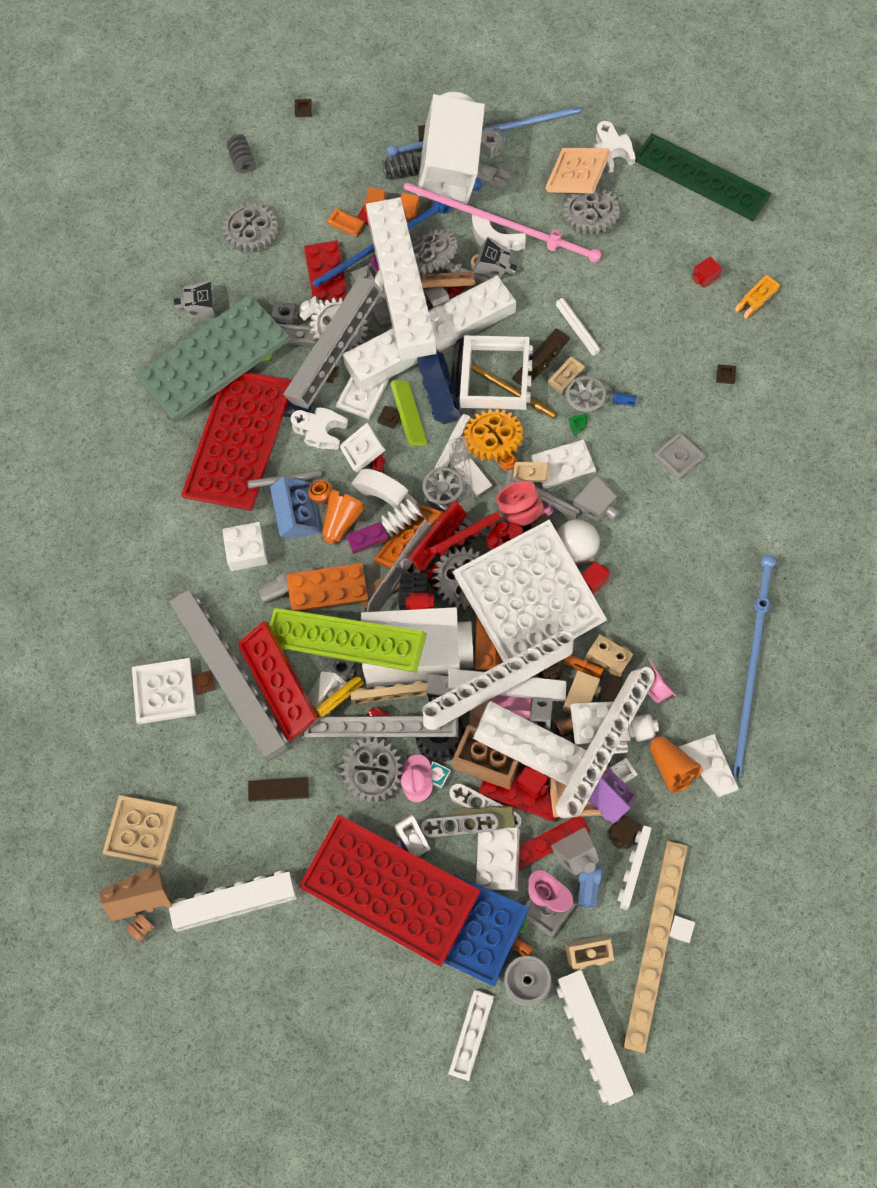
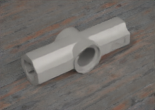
(276, 588)

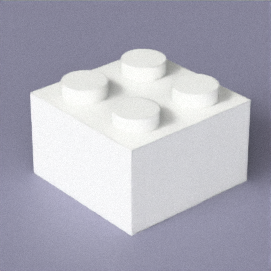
(245, 546)

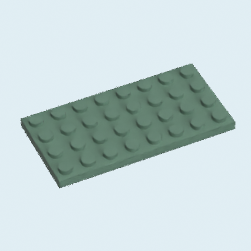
(212, 358)

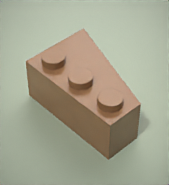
(135, 893)

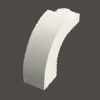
(483, 229)
(382, 486)

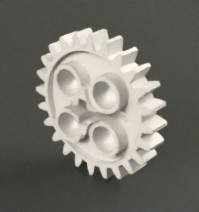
(327, 312)

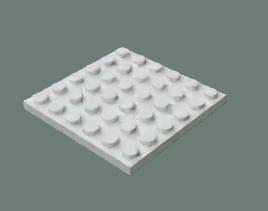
(529, 591)

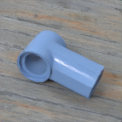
(588, 888)

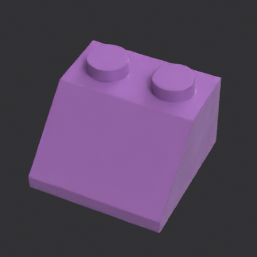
(612, 796)

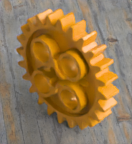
(506, 430)

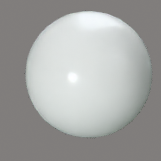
(579, 539)

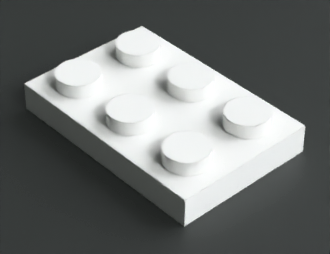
(567, 463)
(588, 719)
(498, 859)

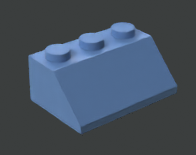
(294, 509)

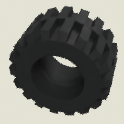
(412, 584)
(441, 750)

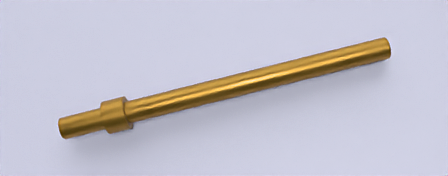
(539, 406)

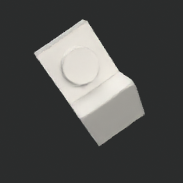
(412, 836)

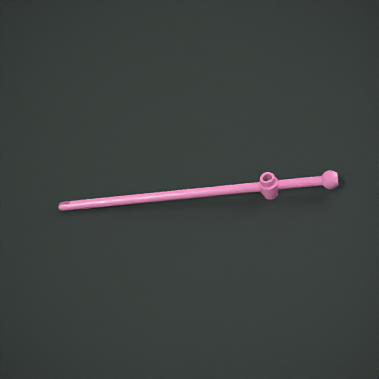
(553, 240)

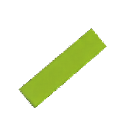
(408, 413)

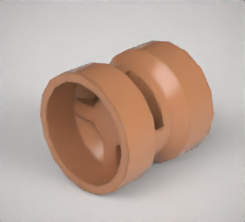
(136, 931)

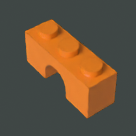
(409, 202)

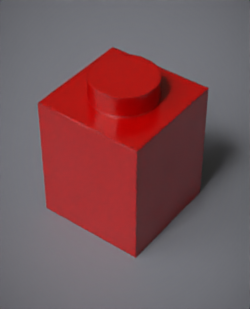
(706, 272)
(596, 576)
(532, 782)

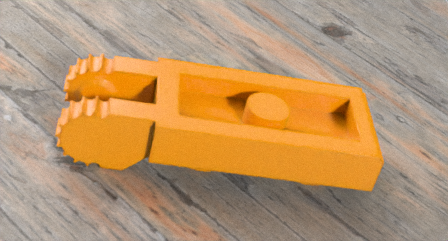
(758, 295)

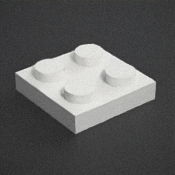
(362, 447)

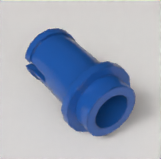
(625, 399)

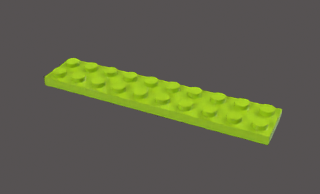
(349, 639)

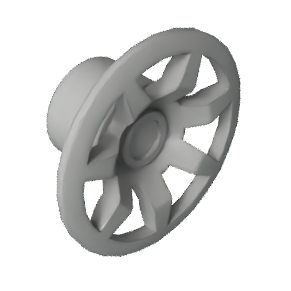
(585, 396)
(442, 488)

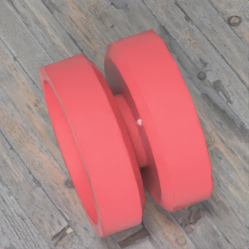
(520, 503)

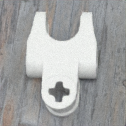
(618, 145)
(316, 427)

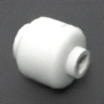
(643, 728)

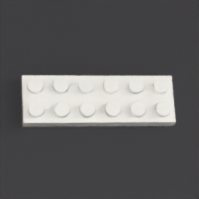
(529, 743)

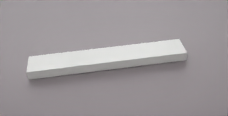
(528, 688)

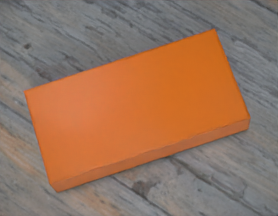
(346, 222)

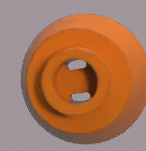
(320, 491)

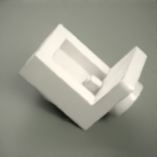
(307, 308)

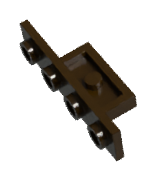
(543, 355)

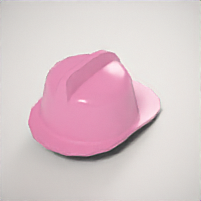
(659, 689)
(417, 778)
(547, 891)

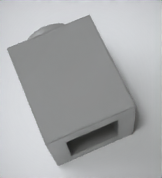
(490, 143)

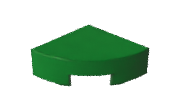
(578, 423)

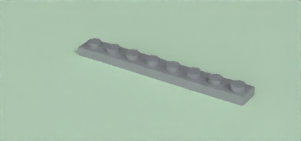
(378, 727)

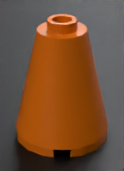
(340, 516)
(674, 764)

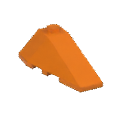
(485, 654)

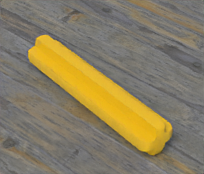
(339, 696)

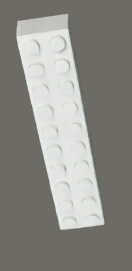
(401, 279)
(450, 321)

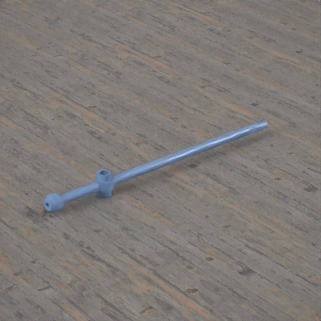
(394, 150)
(767, 563)

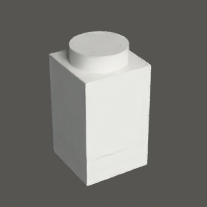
(451, 146)
(445, 647)

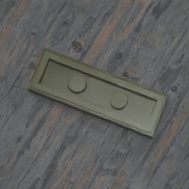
(505, 813)

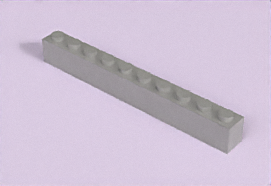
(228, 676)

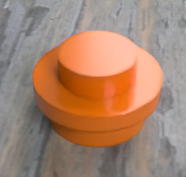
(508, 463)

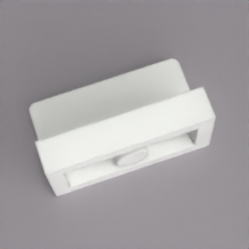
(325, 686)

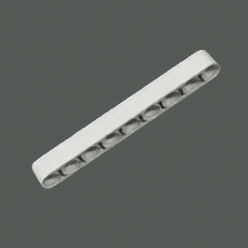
(497, 680)
(598, 746)

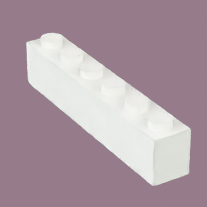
(232, 901)
(594, 1037)

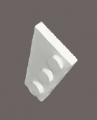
(715, 767)

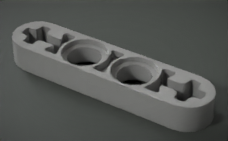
(460, 824)

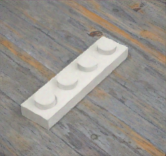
(631, 875)

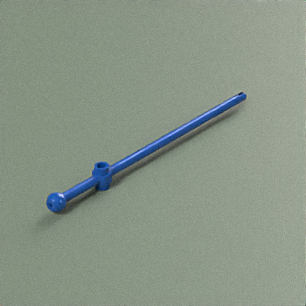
(437, 207)

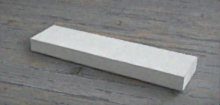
(471, 1035)

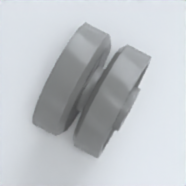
(527, 994)

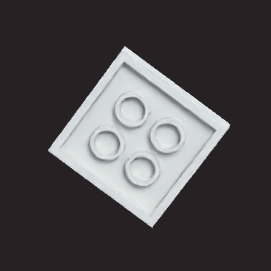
(163, 691)

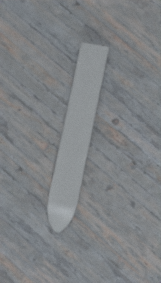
(401, 566)

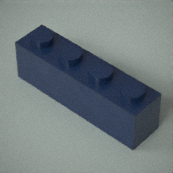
(439, 387)

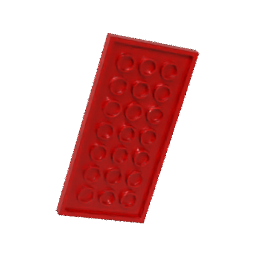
(237, 441)
(390, 890)

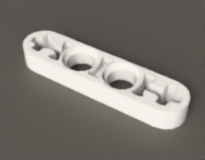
(486, 802)

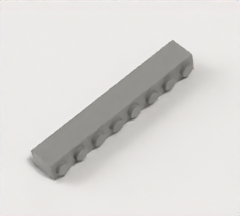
(333, 342)

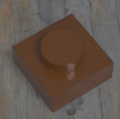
(203, 682)

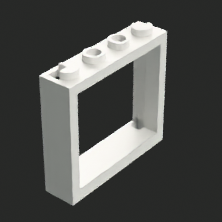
(496, 343)

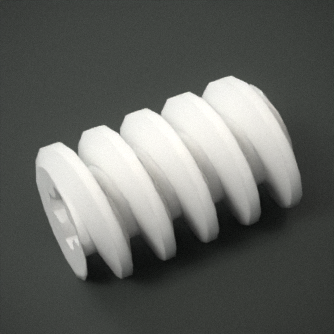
(401, 517)

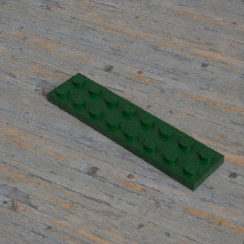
(702, 177)

